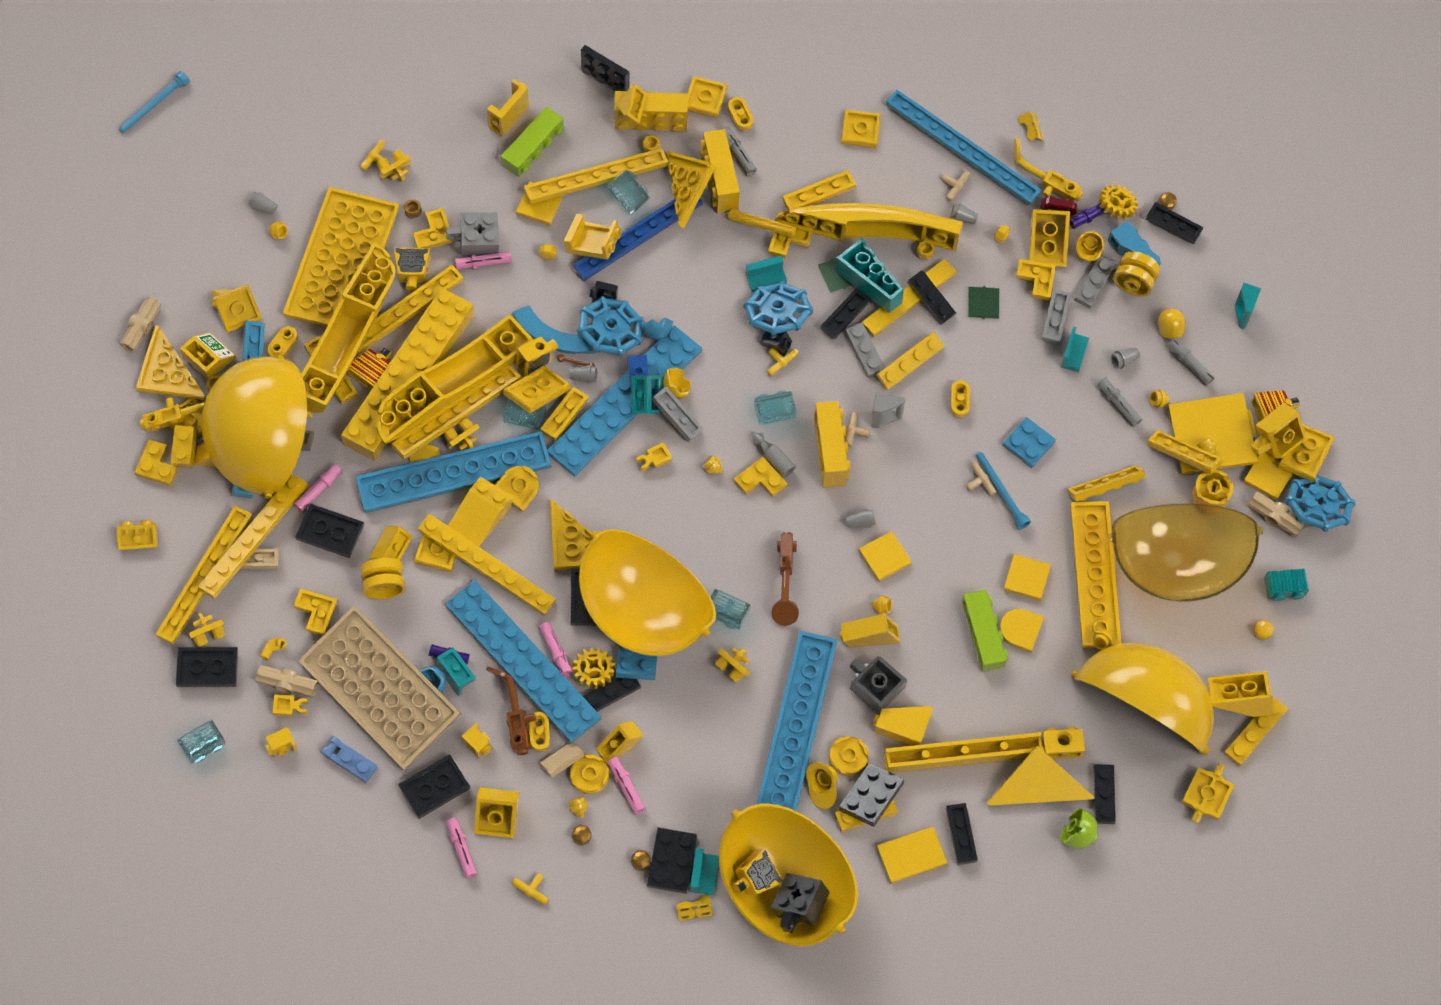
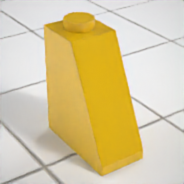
(870, 631)
(903, 724)

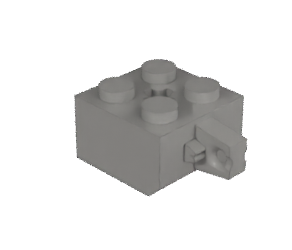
(477, 233)

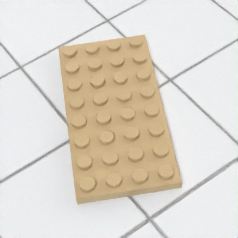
(380, 687)

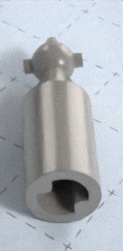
(774, 455)

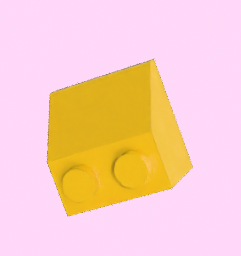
(496, 812)

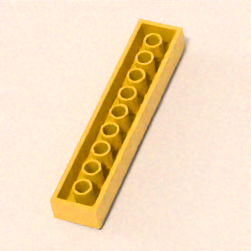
(423, 348)

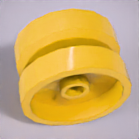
(1137, 273)
(382, 578)

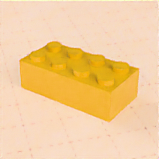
(659, 113)
(723, 179)
(831, 444)

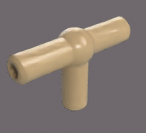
(957, 185)
(852, 429)
(982, 479)

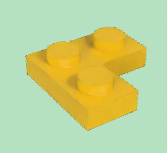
(436, 234)
(780, 243)
(1041, 274)
(152, 467)
(760, 473)
(319, 606)

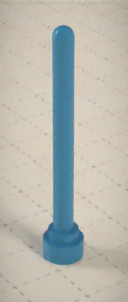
(180, 80)
(1021, 520)

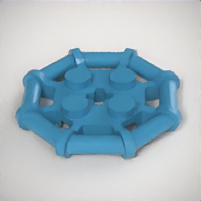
(778, 315)
(607, 334)
(1316, 514)

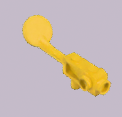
(1052, 181)
(168, 416)

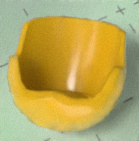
(1090, 246)
(1171, 323)
(676, 382)

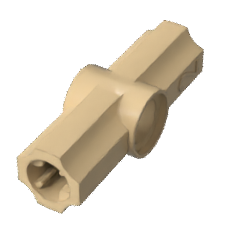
(140, 324)
(1276, 514)
(286, 681)

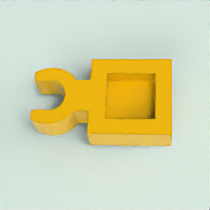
(656, 455)
(285, 705)

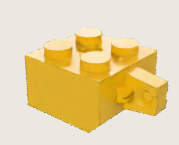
(1279, 432)

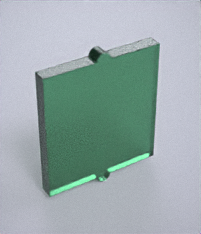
(832, 278)
(983, 302)

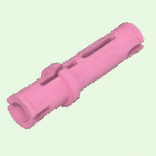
(461, 262)
(318, 487)
(559, 657)
(626, 785)
(459, 842)

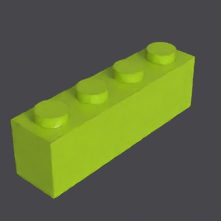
(532, 141)
(984, 630)

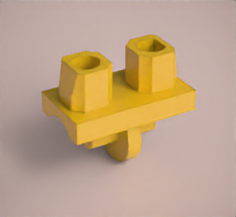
(387, 169)
(468, 429)
(199, 634)
(726, 658)

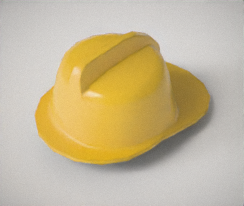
(822, 784)

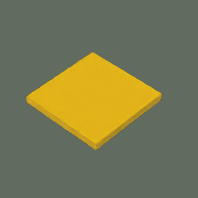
(1216, 418)

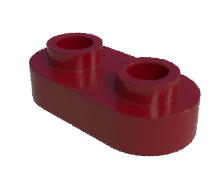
(1056, 204)

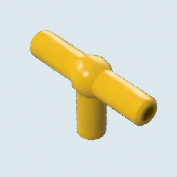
(373, 155)
(781, 361)
(530, 890)

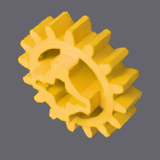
(1118, 201)
(596, 661)

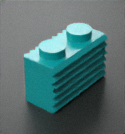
(1286, 584)

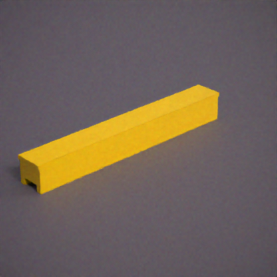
(961, 752)

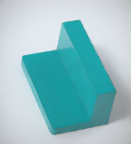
(765, 272)
(1074, 351)
(455, 670)
(704, 873)

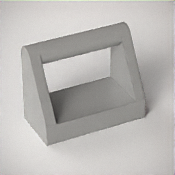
(882, 410)

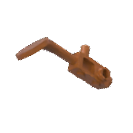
(785, 611)
(517, 718)

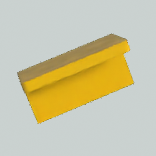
(391, 543)

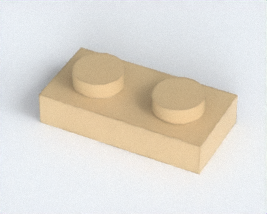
(262, 559)

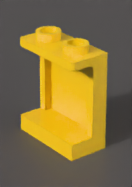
(503, 119)
(591, 238)

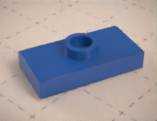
(637, 365)

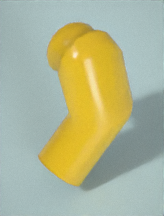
(271, 646)

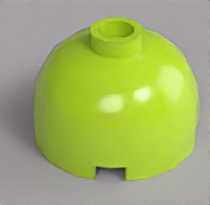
(1081, 830)

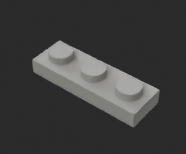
(1095, 282)
(1056, 316)
(864, 349)
(677, 413)

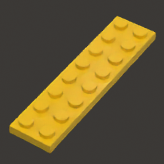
(1095, 571)

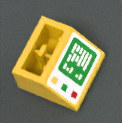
(207, 354)

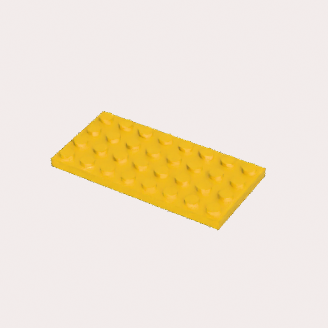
(335, 251)

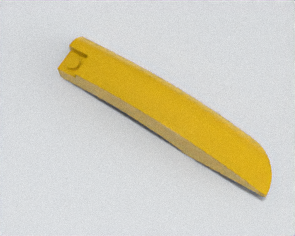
(874, 220)
(348, 328)
(450, 379)

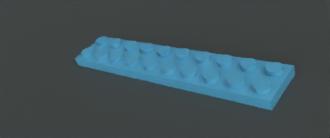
(614, 409)
(450, 472)
(523, 661)
(797, 720)

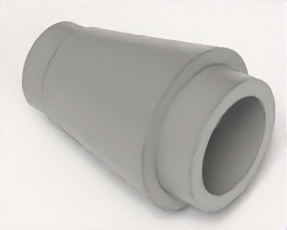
(262, 203)
(964, 214)
(1124, 357)
(584, 373)
(861, 519)

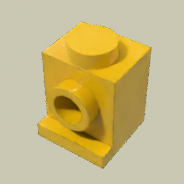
(477, 741)
(280, 743)

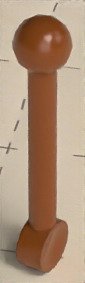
(561, 358)

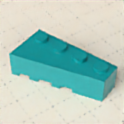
(869, 275)

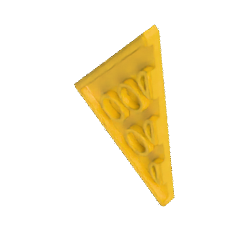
(688, 183)
(165, 372)
(568, 539)
(1039, 781)

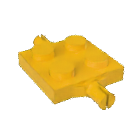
(1208, 793)

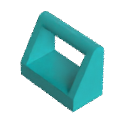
(1245, 303)
(642, 393)

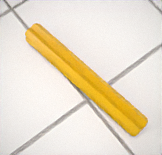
(762, 223)

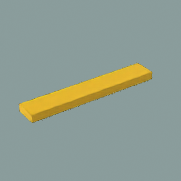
(882, 319)

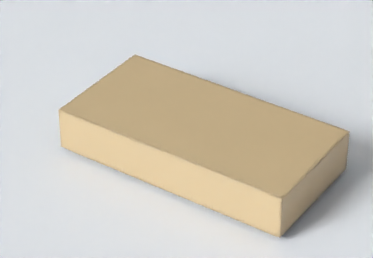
(562, 759)

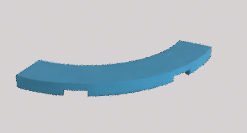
(566, 342)

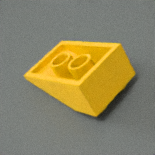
(1049, 237)
(481, 511)
(1242, 693)

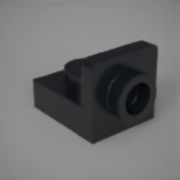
(603, 289)
(781, 341)

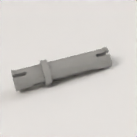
(739, 152)
(1186, 356)
(1105, 385)

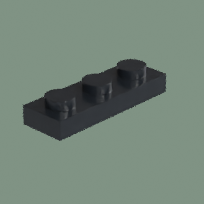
(1174, 223)
(931, 297)
(845, 313)
(612, 692)
(1104, 794)
(961, 834)

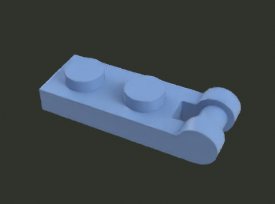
(349, 759)

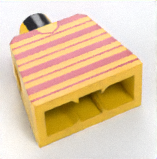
(369, 367)
(1267, 402)

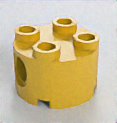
(1212, 489)

